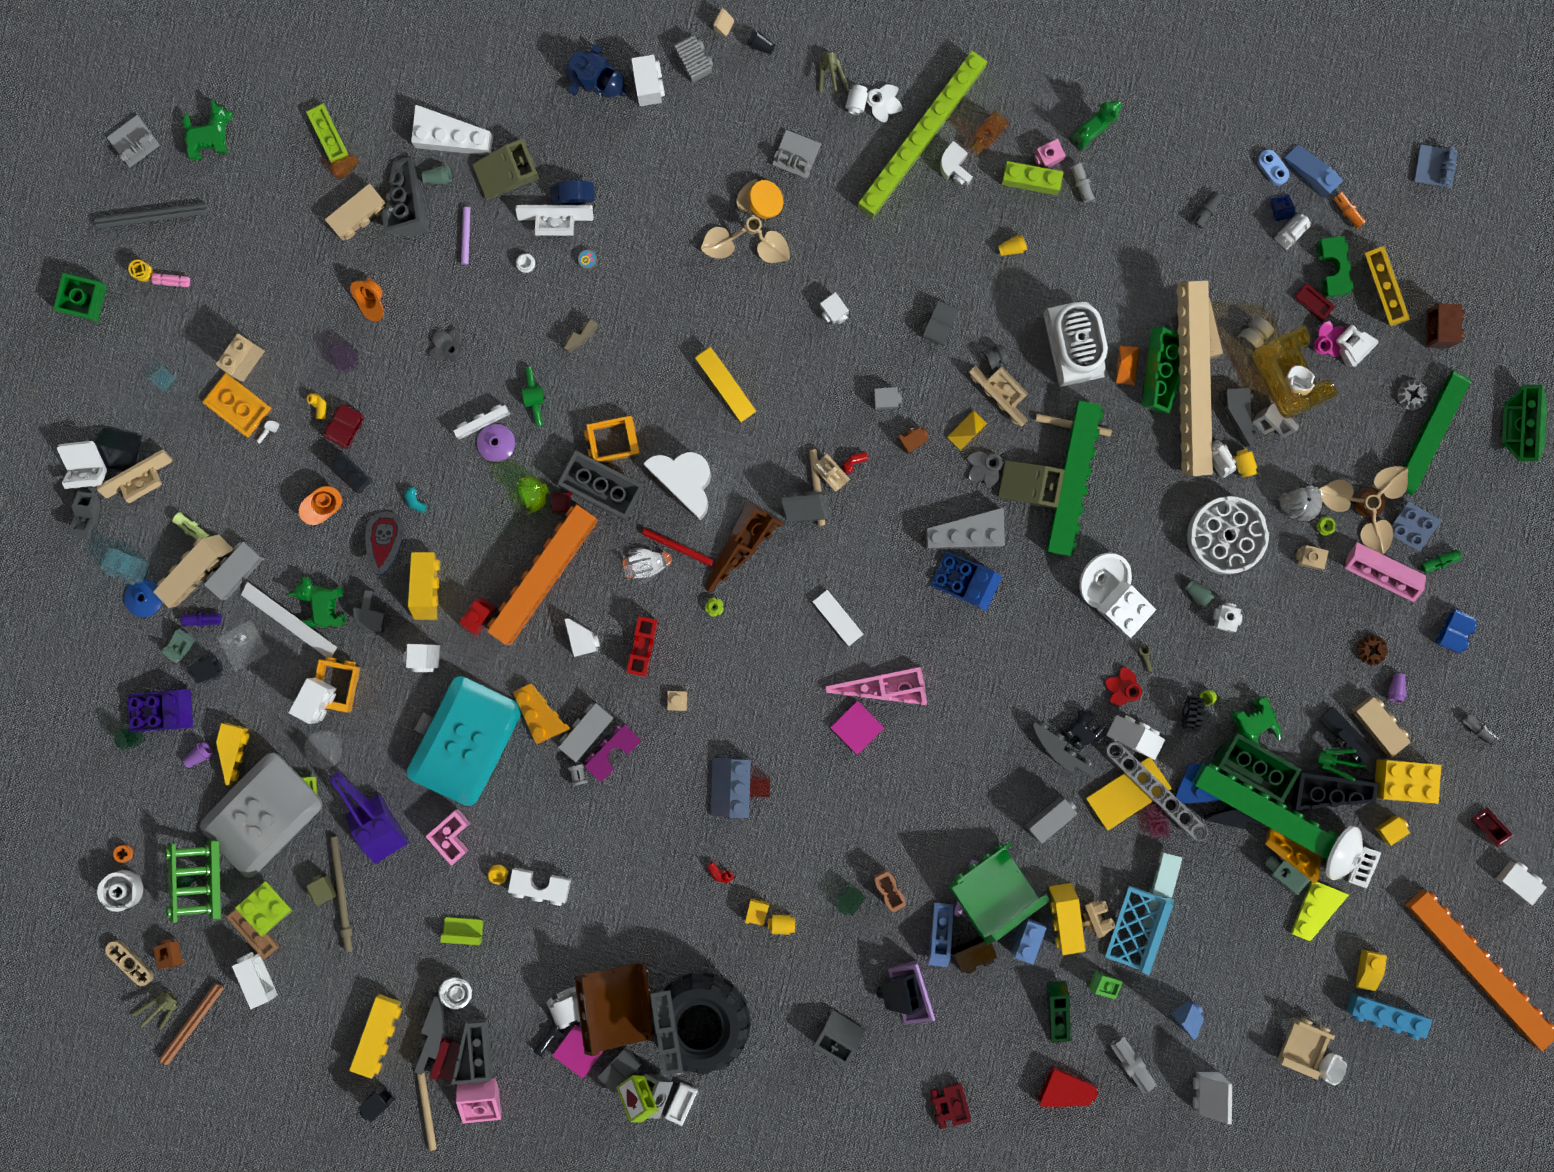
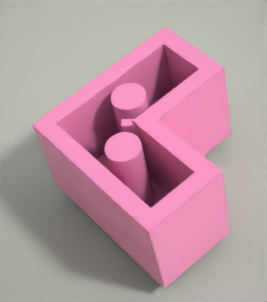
(445, 837)

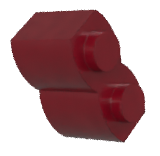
(344, 426)

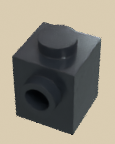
(206, 669)

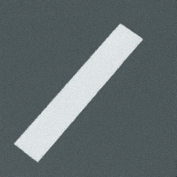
(288, 620)

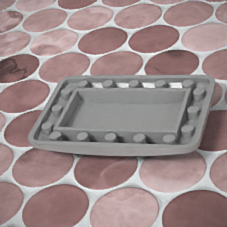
(261, 814)

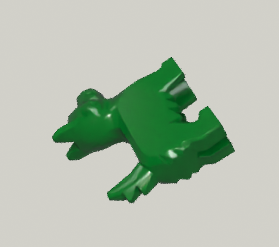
(1097, 124)
(209, 135)
(322, 603)
(1258, 721)

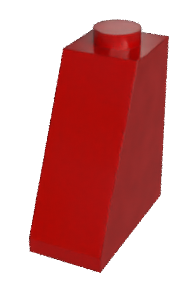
(1066, 1089)

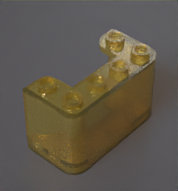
(1274, 363)

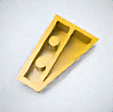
(423, 585)
(1067, 919)

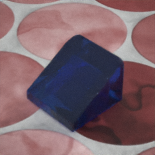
(1282, 207)

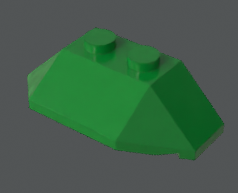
(1525, 423)

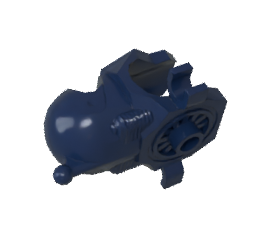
(594, 74)

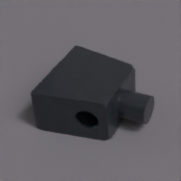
(900, 994)

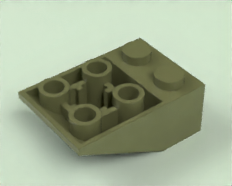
(506, 169)
(1031, 484)

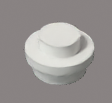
(525, 263)

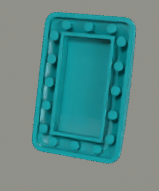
(464, 741)

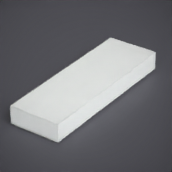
(838, 618)

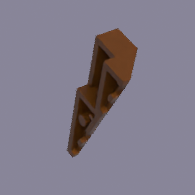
(750, 530)

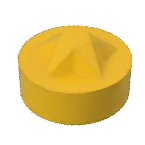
(497, 874)

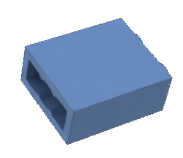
(1028, 940)

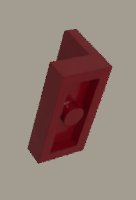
(446, 1060)

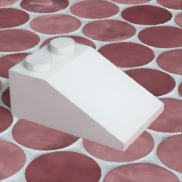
(1213, 1096)

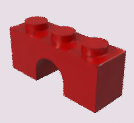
(642, 646)

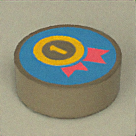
(587, 259)

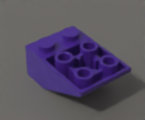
(160, 710)

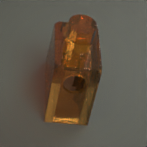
(996, 126)

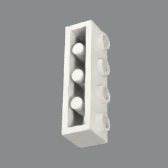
(422, 657)

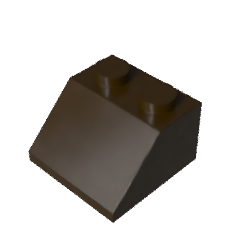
(974, 954)

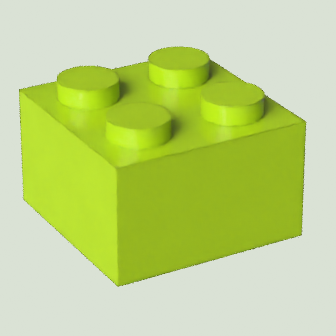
(264, 909)

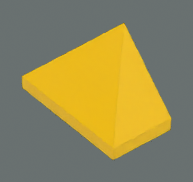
(967, 430)

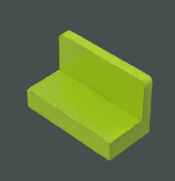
(462, 931)

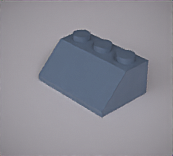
(730, 787)

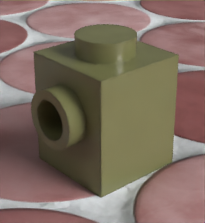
(321, 889)

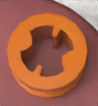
(128, 849)

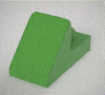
(1105, 985)

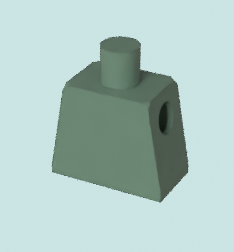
(1293, 881)

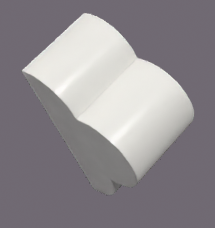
(684, 478)

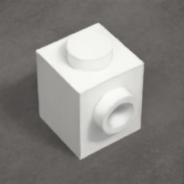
(834, 309)

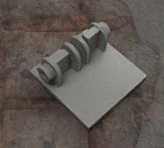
(133, 141)
(796, 154)

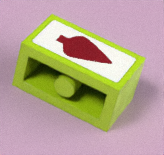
(637, 1098)

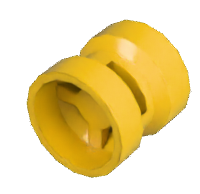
(144, 272)

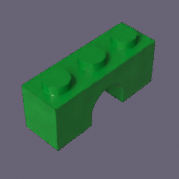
(1335, 251)

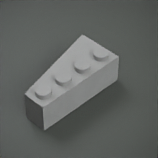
(976, 531)

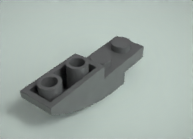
(1054, 746)
(434, 1028)

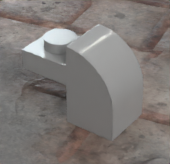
(1270, 420)

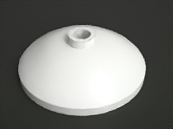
(1111, 569)
(1345, 853)

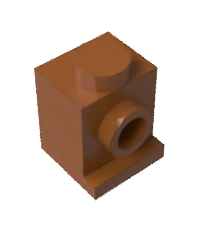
(913, 439)
(168, 954)

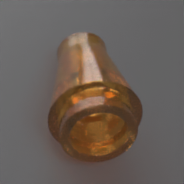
(344, 166)

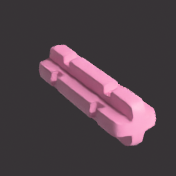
(170, 280)

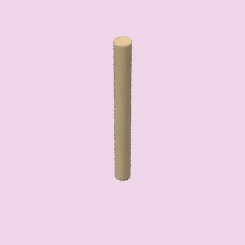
(1067, 423)
(815, 477)
(426, 1112)

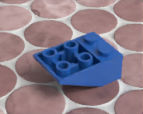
(966, 580)

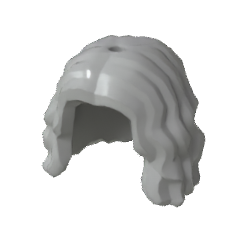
(1297, 506)

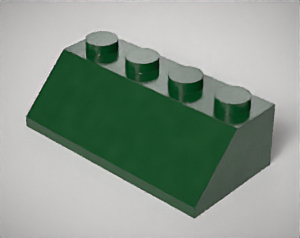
(1256, 766)

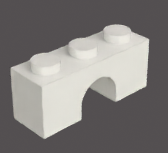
(522, 885)

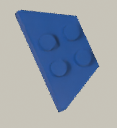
(1190, 793)

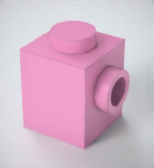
(1049, 154)

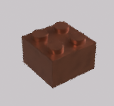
(1444, 325)

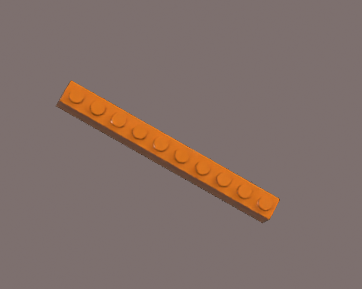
(1482, 971)

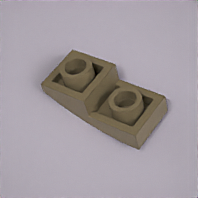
(575, 340)

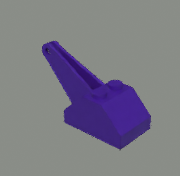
(371, 822)

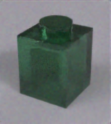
(850, 900)

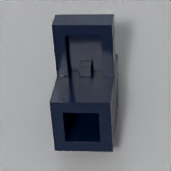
(572, 192)

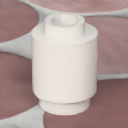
(856, 99)

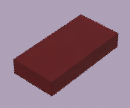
(1314, 302)

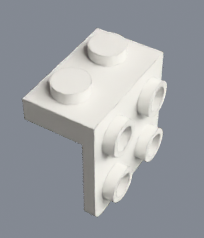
(82, 464)

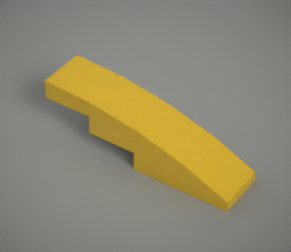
(725, 384)

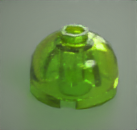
(532, 492)

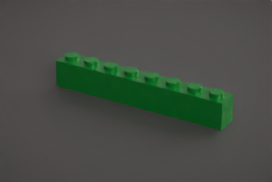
(1077, 470)
(1261, 809)

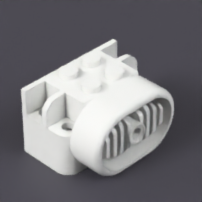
(1076, 342)

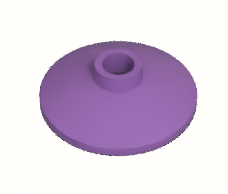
(505, 444)

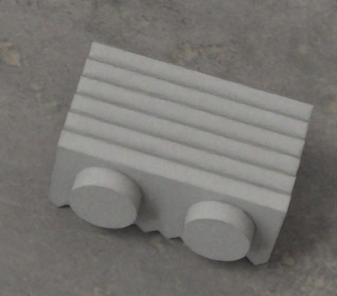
(693, 58)

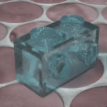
(124, 565)

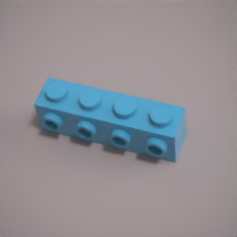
(1388, 1015)

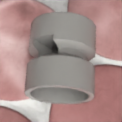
(1257, 331)

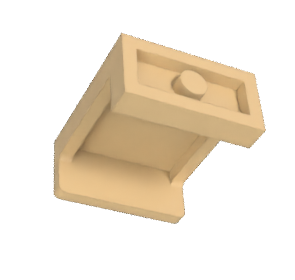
(240, 357)
(1305, 1047)

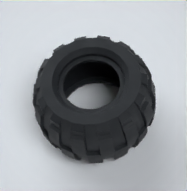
(731, 1007)

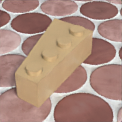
(192, 569)

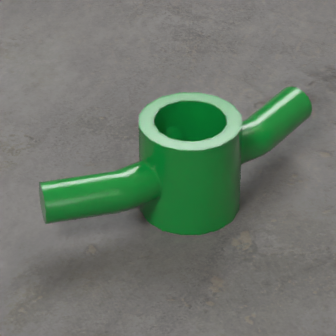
(533, 396)

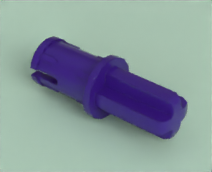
(201, 619)

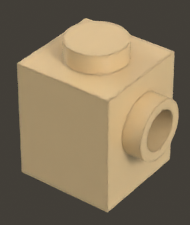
(1312, 557)

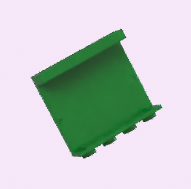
(996, 894)

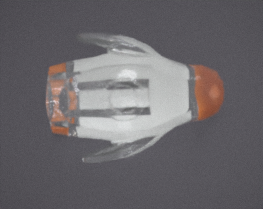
(645, 564)

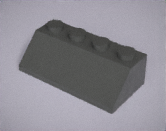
(600, 486)

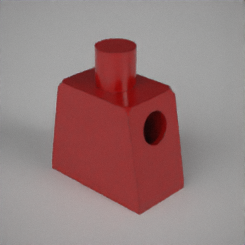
(477, 616)

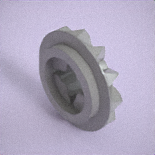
(1404, 396)

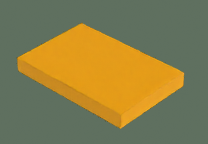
(237, 405)

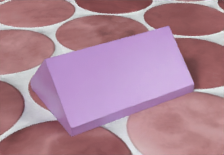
(926, 1013)

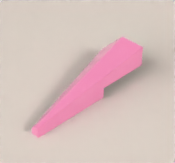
(898, 686)

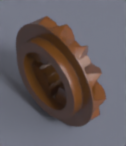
(1359, 506)
(1364, 652)

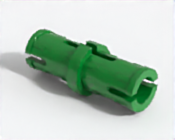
(1441, 561)

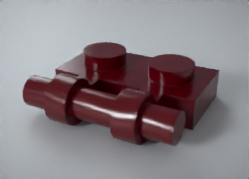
(956, 1103)

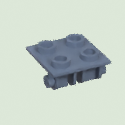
(1436, 166)
(1414, 526)

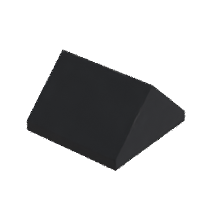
(118, 448)

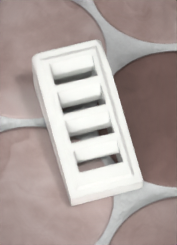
(1370, 869)

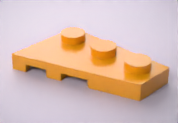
(540, 718)
(1298, 856)

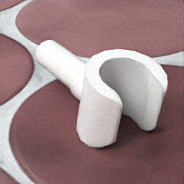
(269, 426)

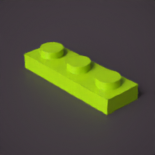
(327, 133)

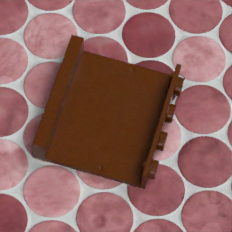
(614, 1007)

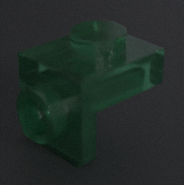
(126, 740)

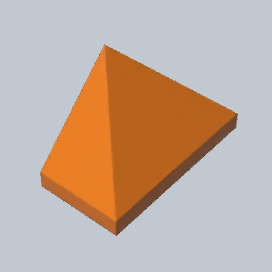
(1127, 365)

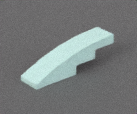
(1163, 883)

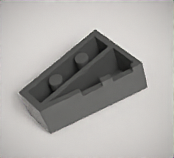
(474, 1057)

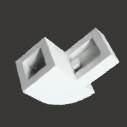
(950, 164)

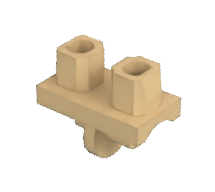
(831, 473)
(1094, 919)

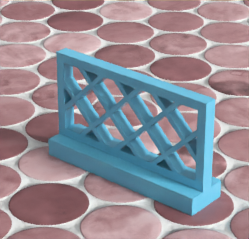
(1156, 934)

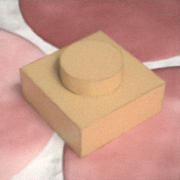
(677, 700)

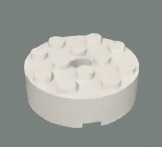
(1208, 540)

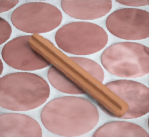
(191, 1024)

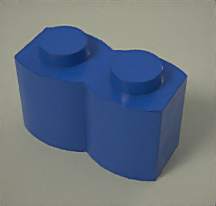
(1456, 631)

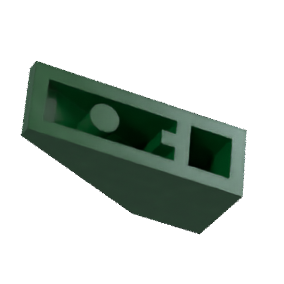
(1058, 1011)

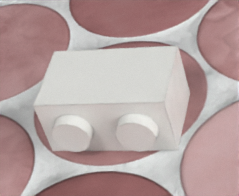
(1521, 883)

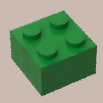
(80, 297)

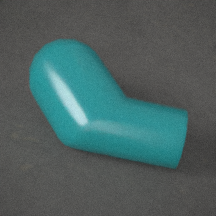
(411, 500)

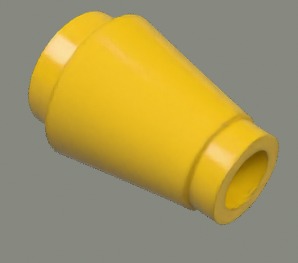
(1013, 246)

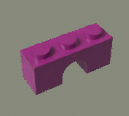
(599, 764)

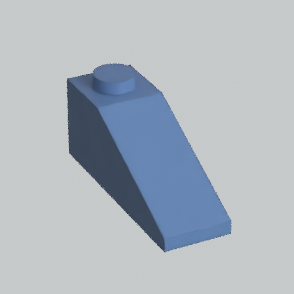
(1314, 171)
(941, 935)
(1189, 1018)

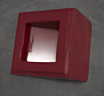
(561, 502)

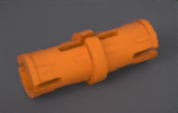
(1349, 210)

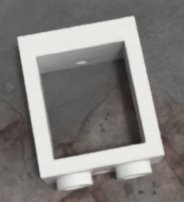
(254, 980)

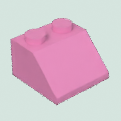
(478, 1101)

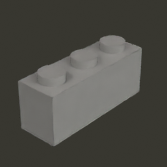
(233, 570)
(585, 731)

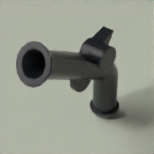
(550, 1034)

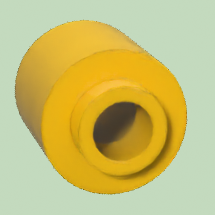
(1245, 463)
(781, 924)

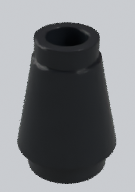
(760, 42)

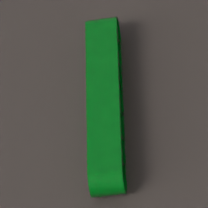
(1435, 428)

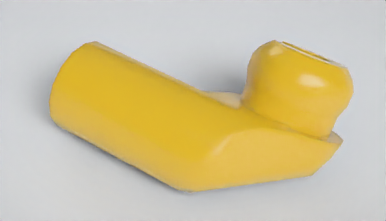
(320, 405)

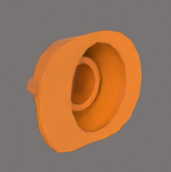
(368, 297)
(320, 505)

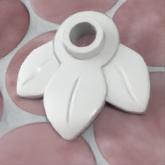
(887, 102)

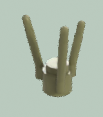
(829, 63)
(166, 1002)

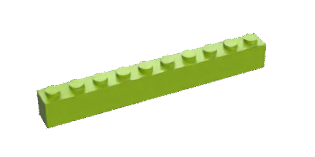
(922, 134)

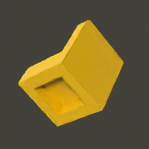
(756, 912)

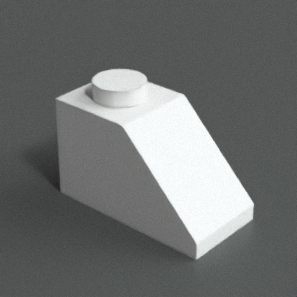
(581, 638)

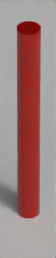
(678, 547)

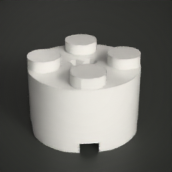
(116, 900)
(564, 1008)

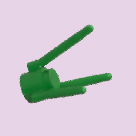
(1328, 759)

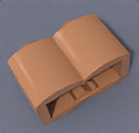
(887, 886)

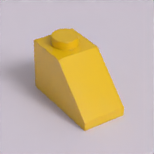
(1370, 970)

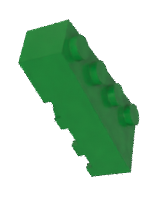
(1162, 370)

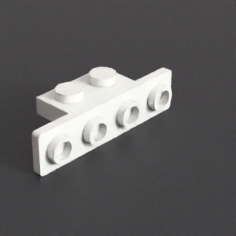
(555, 219)

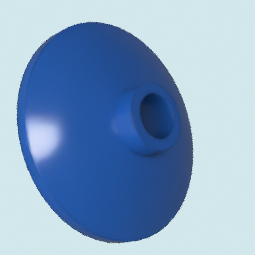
(151, 602)

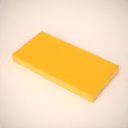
(1123, 797)

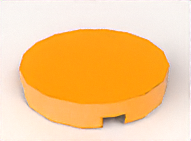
(765, 199)

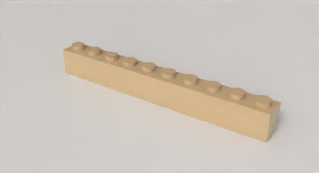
(1195, 378)

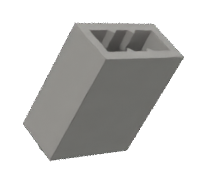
(1051, 819)

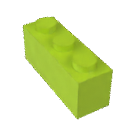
(1032, 178)

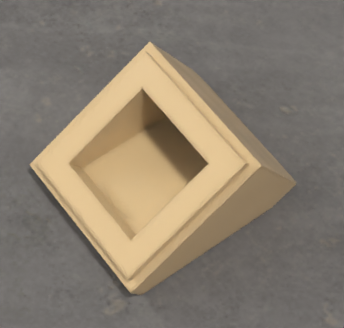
(723, 22)

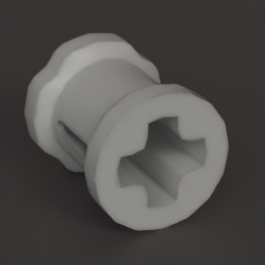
(573, 770)

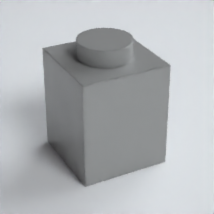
(887, 398)

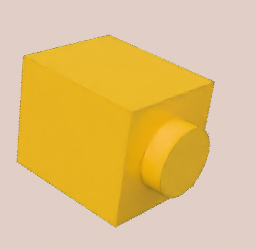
(1393, 830)

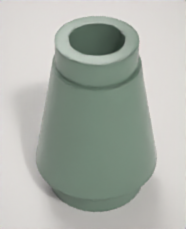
(437, 175)
(1199, 593)

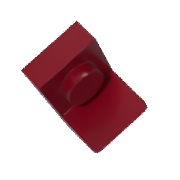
(1492, 828)

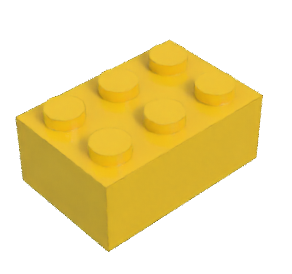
(1408, 781)

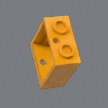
(593, 452)
(348, 665)

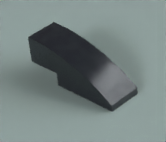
(1231, 817)

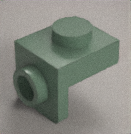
(178, 646)

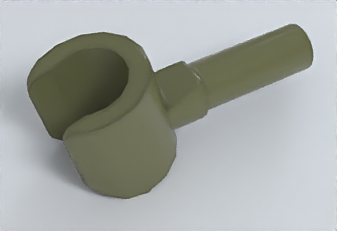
(1146, 657)

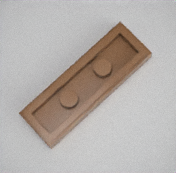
(263, 945)

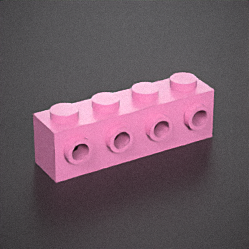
(1385, 572)

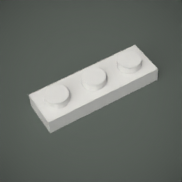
(481, 421)

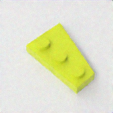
(1316, 909)

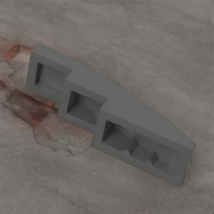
(666, 1033)

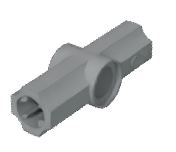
(1133, 1064)

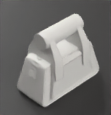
(1293, 230)
(1357, 347)
(1222, 459)

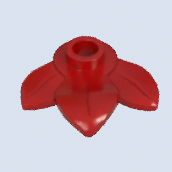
(1121, 685)

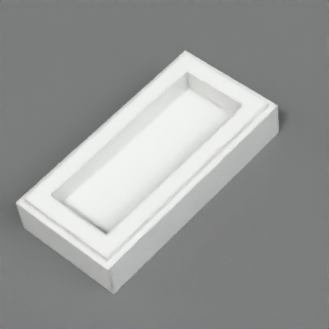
(681, 1103)

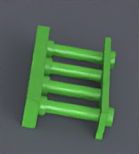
(212, 889)

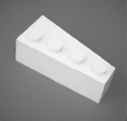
(448, 134)

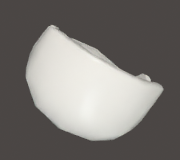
(1300, 380)
(1332, 1068)

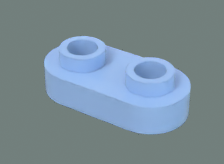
(1271, 168)

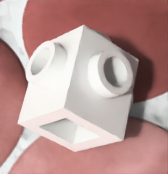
(1220, 617)

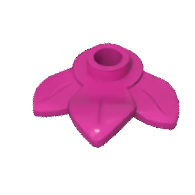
(1328, 335)

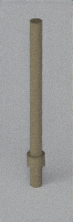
(346, 931)

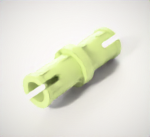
(190, 528)

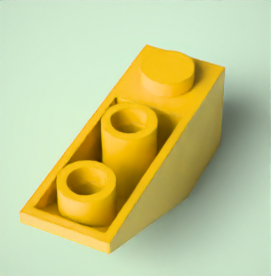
(230, 747)

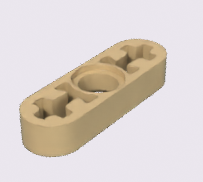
(137, 962)

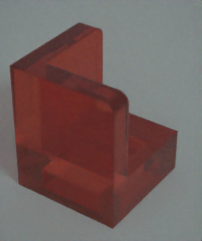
(760, 787)

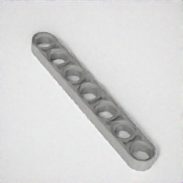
(1165, 795)

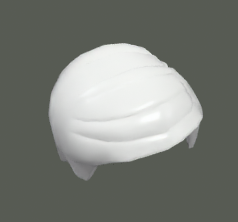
(455, 993)

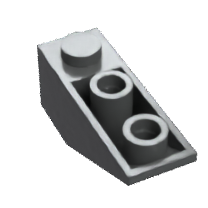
(1238, 410)

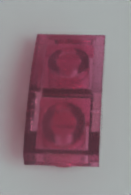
(1157, 821)

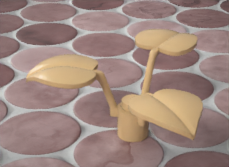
(719, 243)
(1391, 482)

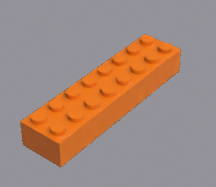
(542, 576)

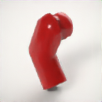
(854, 459)
(720, 875)

